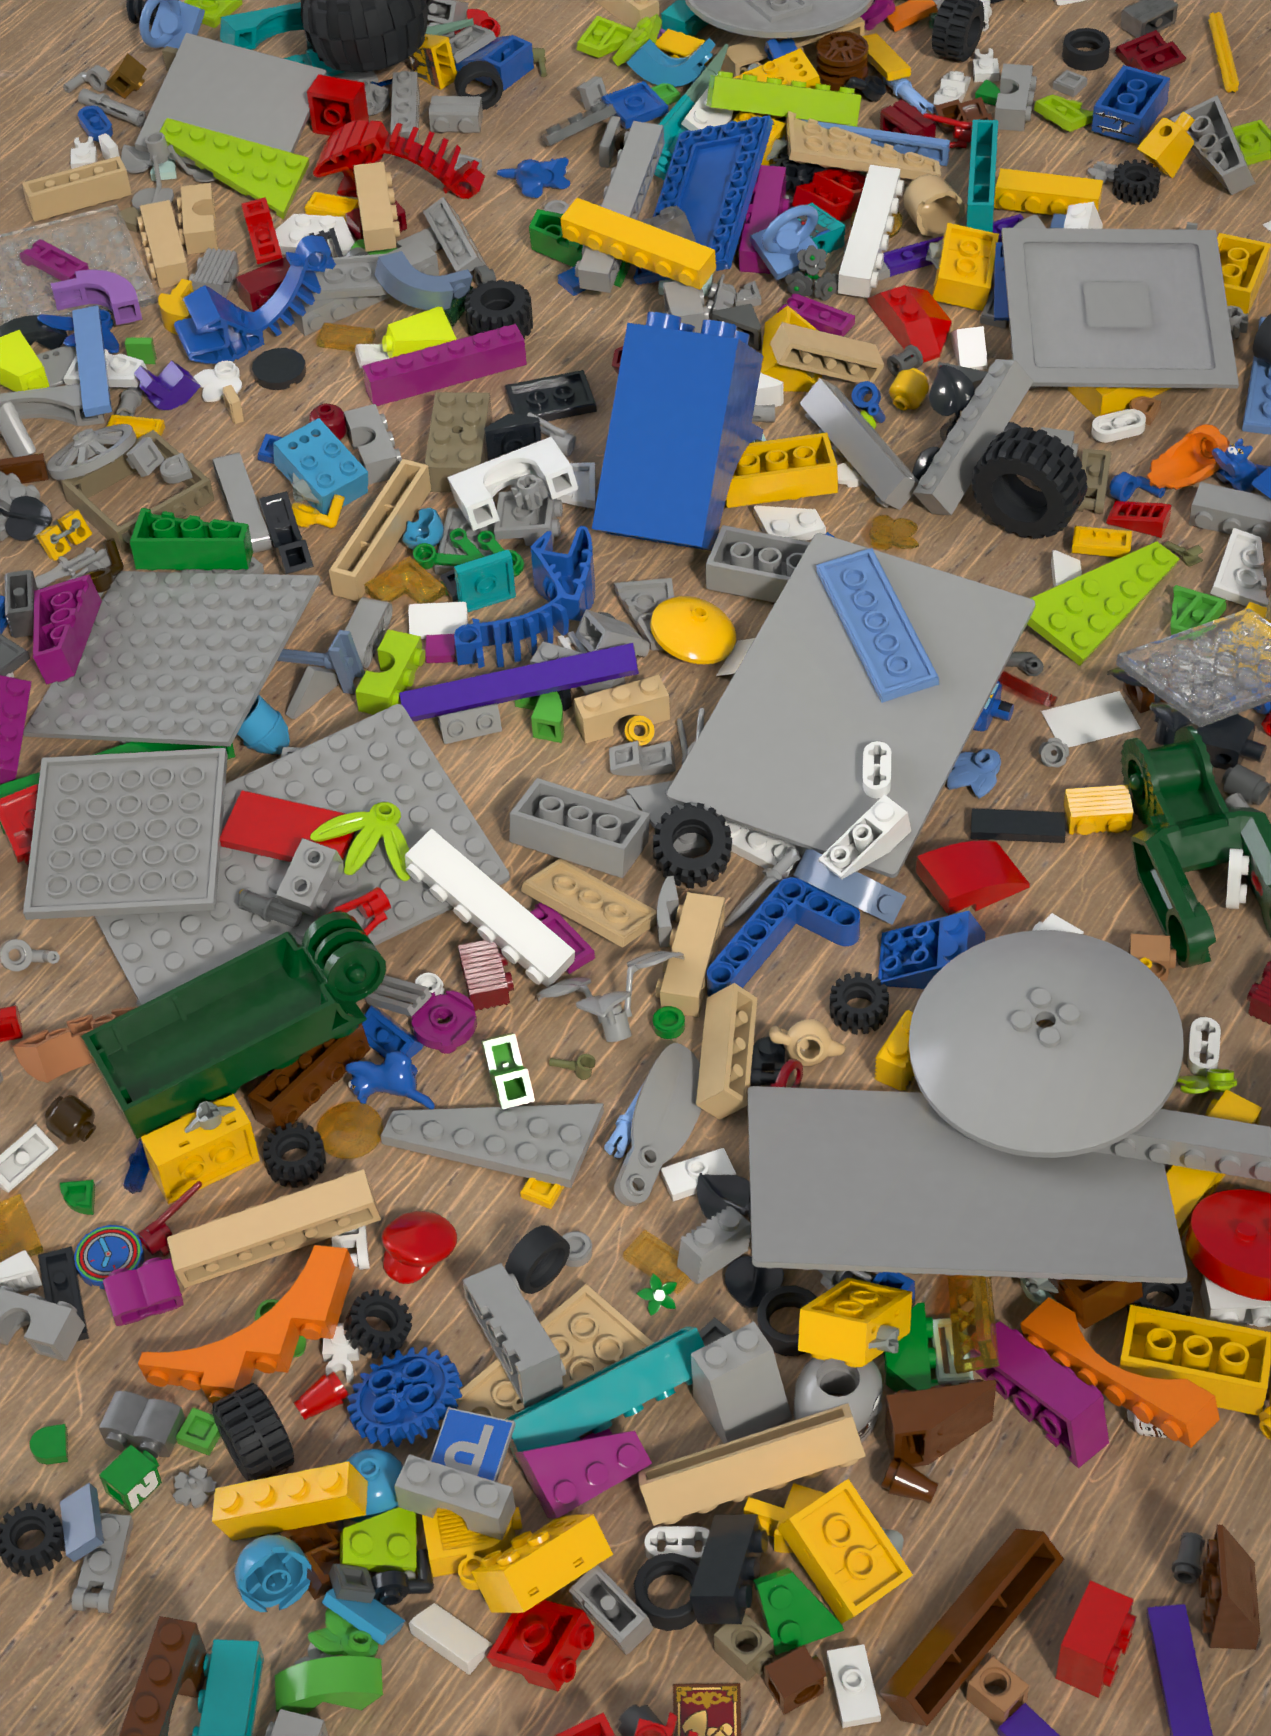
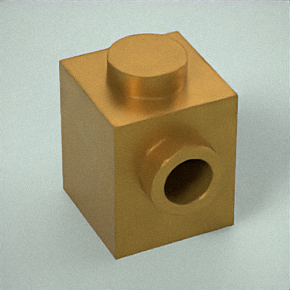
(126, 76)

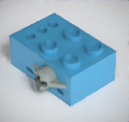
(319, 466)

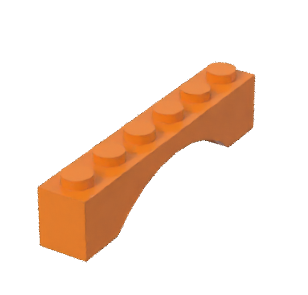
(1172, 1405)

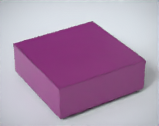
(440, 648)

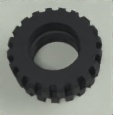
(1042, 461)

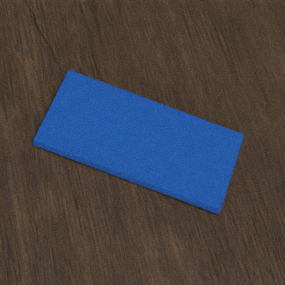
(713, 184)

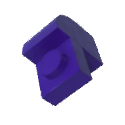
(170, 388)

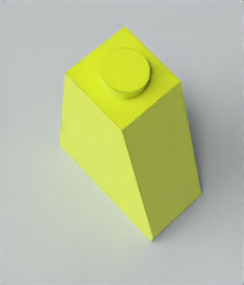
(417, 332)
(19, 364)

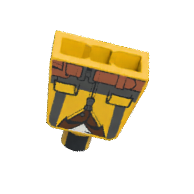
(435, 61)

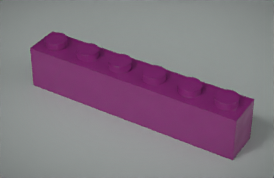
(444, 365)

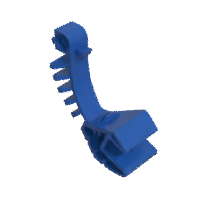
(227, 333)
(559, 578)

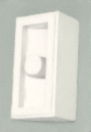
(1064, 568)
(437, 618)
(24, 1157)
(450, 1637)

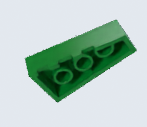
(548, 240)
(189, 543)

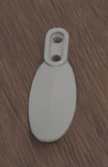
(660, 1121)

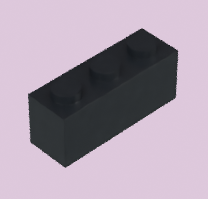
(728, 1569)

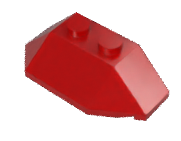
(913, 319)

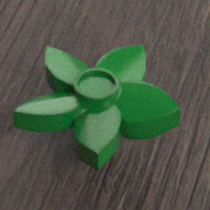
(658, 1294)

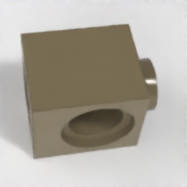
(732, 1636)

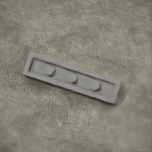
(453, 236)

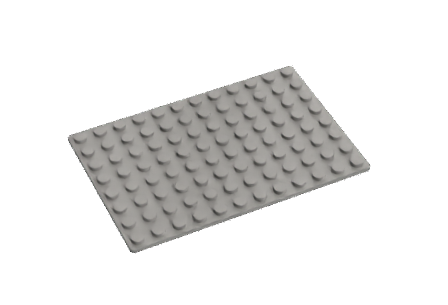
(802, 708)
(345, 773)
(901, 1191)

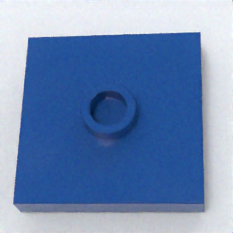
(636, 104)

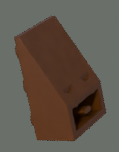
(935, 1420)
(1229, 1594)

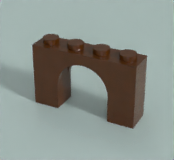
(170, 1668)

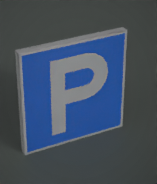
(473, 1443)

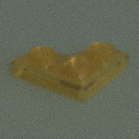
(405, 578)

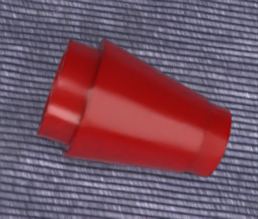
(321, 1396)

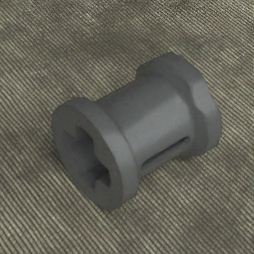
(900, 359)

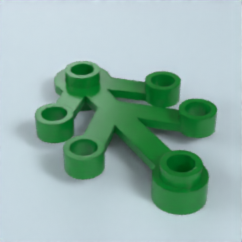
(472, 553)

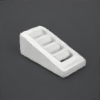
(19, 1273)

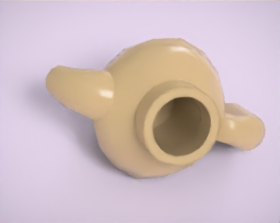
(807, 1042)

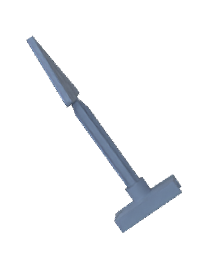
(341, 657)

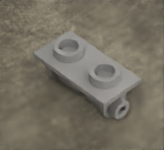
(721, 296)
(470, 723)

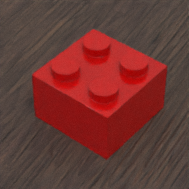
(336, 103)
(1096, 1639)

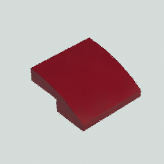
(1150, 53)

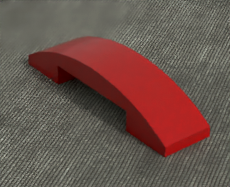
(261, 231)

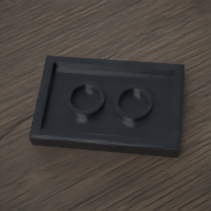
(552, 396)

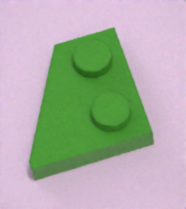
(1194, 609)

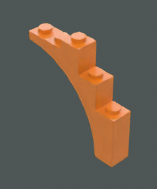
(268, 1343)

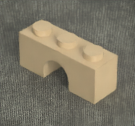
(197, 218)
(601, 710)

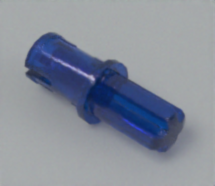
(137, 1170)

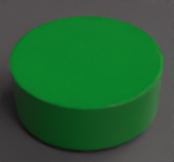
(668, 1022)

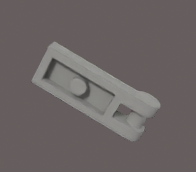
(104, 1566)

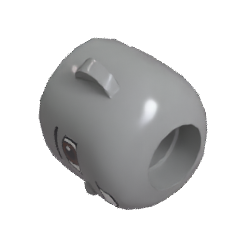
(831, 1376)

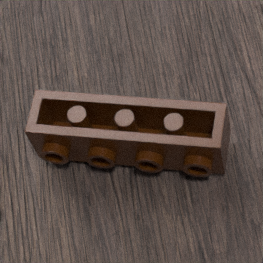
(295, 1088)

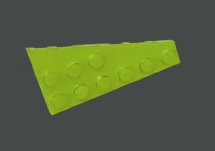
(241, 163)
(1091, 606)

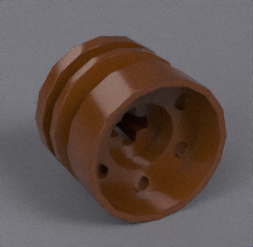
(841, 57)

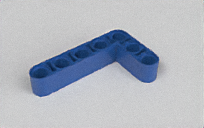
(788, 904)

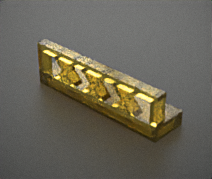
(981, 1316)

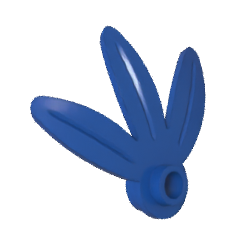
(66, 323)

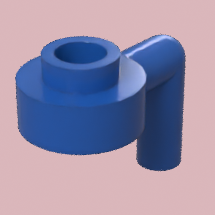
(858, 394)
(1124, 485)

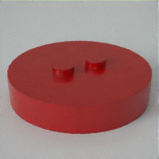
(1233, 1241)

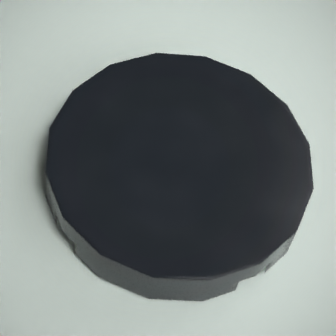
(279, 368)

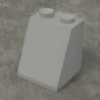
(739, 1384)

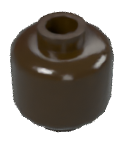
(70, 1119)

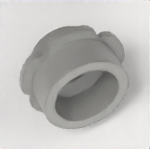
(1053, 760)

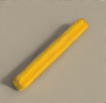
(1223, 52)

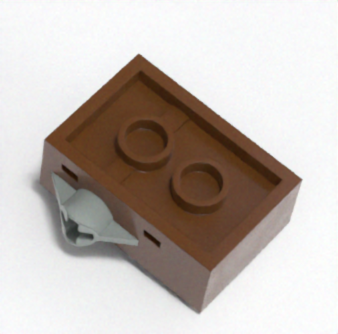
(1089, 1298)

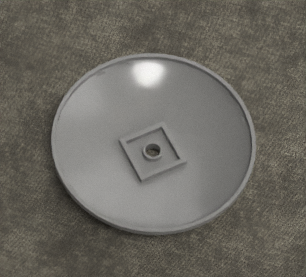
(779, 17)
(1052, 1087)

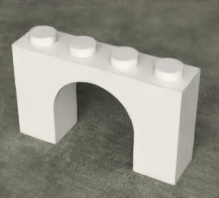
(478, 485)

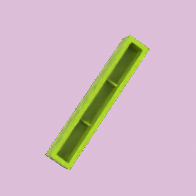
(778, 98)

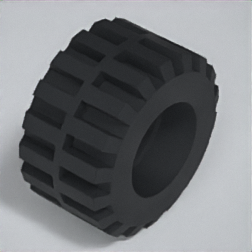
(958, 28)
(497, 306)
(696, 821)
(253, 1433)

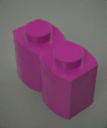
(142, 1291)

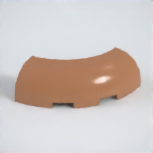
(61, 1050)

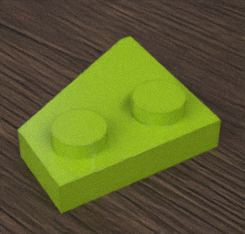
(603, 37)
(381, 1542)

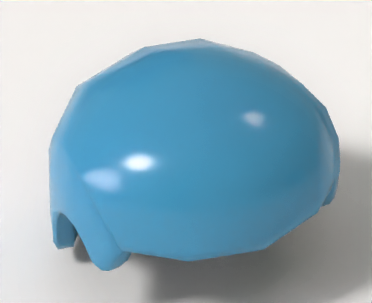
(426, 529)

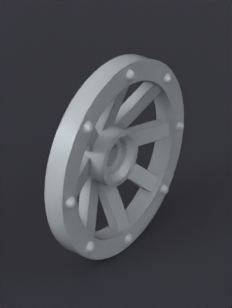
(87, 444)

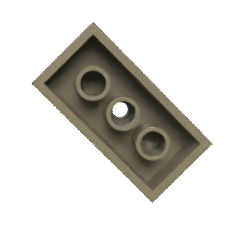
(456, 435)

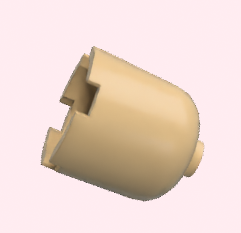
(932, 205)

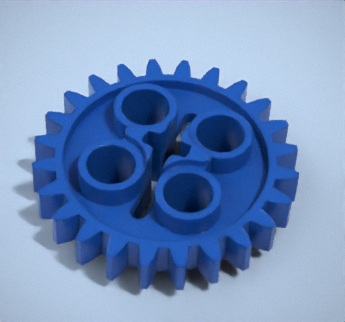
(404, 1396)

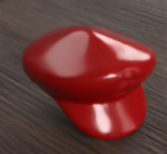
(416, 1244)

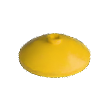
(693, 630)

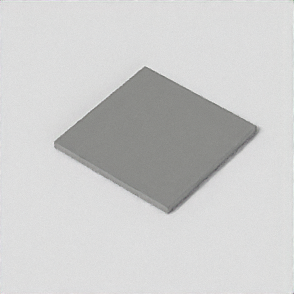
(233, 94)

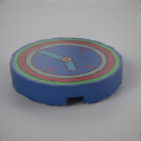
(106, 1251)

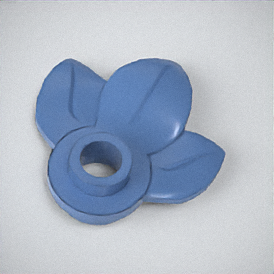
(975, 770)

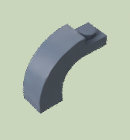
(419, 289)
(853, 889)

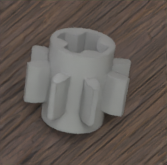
(1238, 321)
(529, 492)

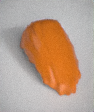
(1188, 459)

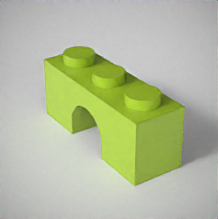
(399, 657)

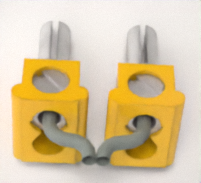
(53, 537)

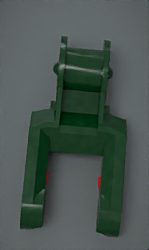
(1186, 832)

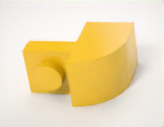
(173, 306)
(773, 1516)

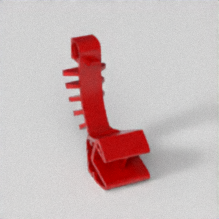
(367, 142)

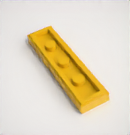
(886, 59)

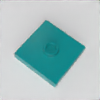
(485, 580)

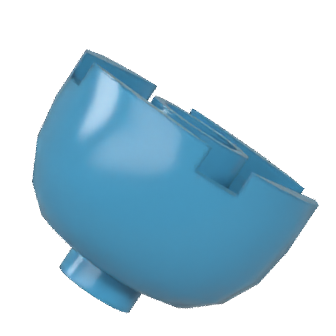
(381, 1472)
(271, 1573)

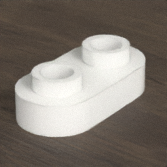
(1118, 425)
(1235, 890)

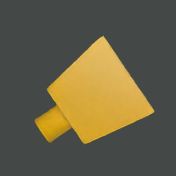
(1168, 144)

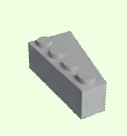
(1218, 146)
(515, 1334)

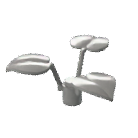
(139, 161)
(606, 1007)

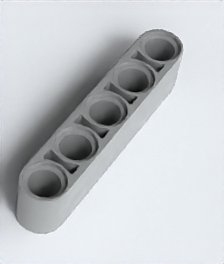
(241, 498)

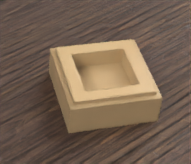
(232, 404)

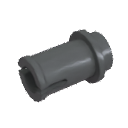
(1186, 1567)

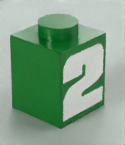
(131, 1477)

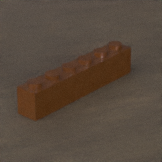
(971, 1626)

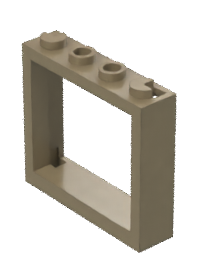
(182, 504)

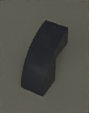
(34, 330)

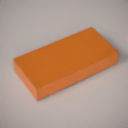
(910, 13)

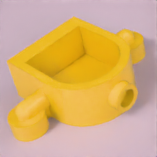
(460, 1550)

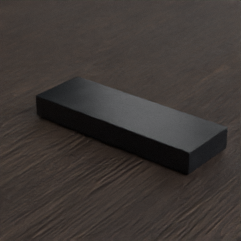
(1018, 825)
(62, 1281)

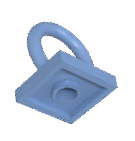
(170, 24)
(784, 239)

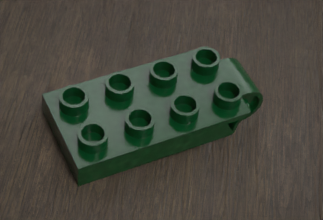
(236, 1022)

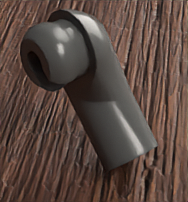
(1026, 662)

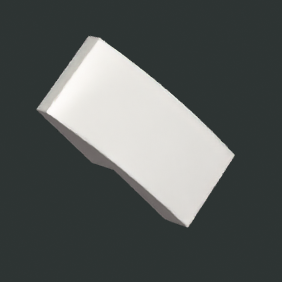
(953, 87)

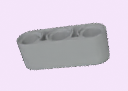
(369, 626)

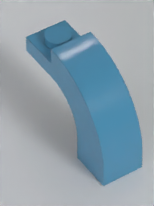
(660, 68)

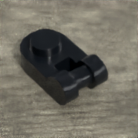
(766, 1057)

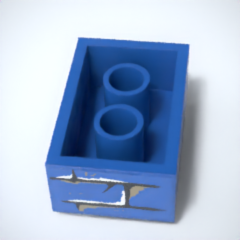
(1130, 104)

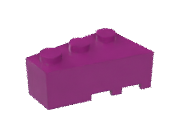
(580, 1470)

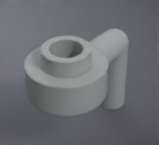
(95, 76)
(26, 956)

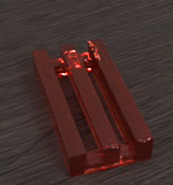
(1027, 689)

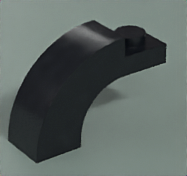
(284, 534)

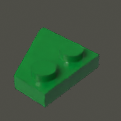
(792, 1611)

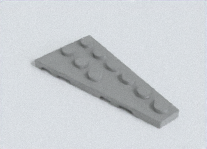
(517, 1140)

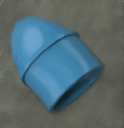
(264, 729)

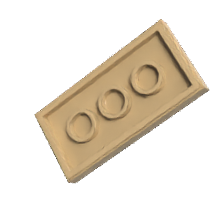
(590, 902)

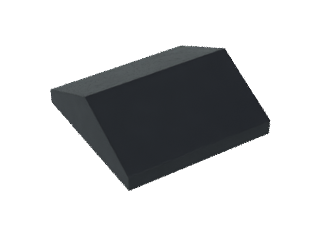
(511, 434)

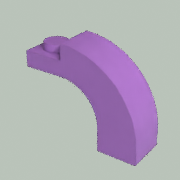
(102, 289)

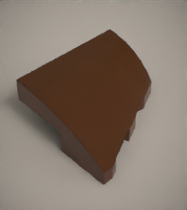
(965, 111)
(322, 1549)

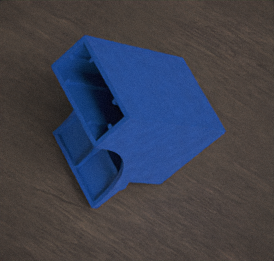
(677, 430)

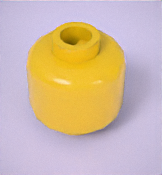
(909, 388)

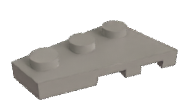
(641, 599)

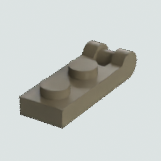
(1097, 470)

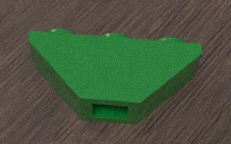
(912, 1363)

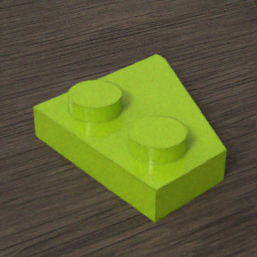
(646, 29)
(1063, 112)

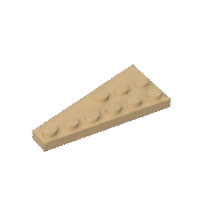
(844, 149)
(586, 1336)

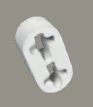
(882, 769)
(1197, 1046)
(678, 1541)

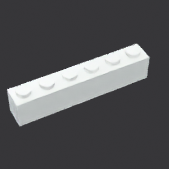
(870, 231)
(489, 908)

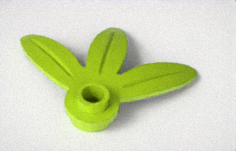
(377, 823)

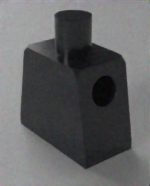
(1231, 741)

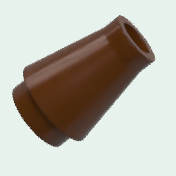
(908, 1482)

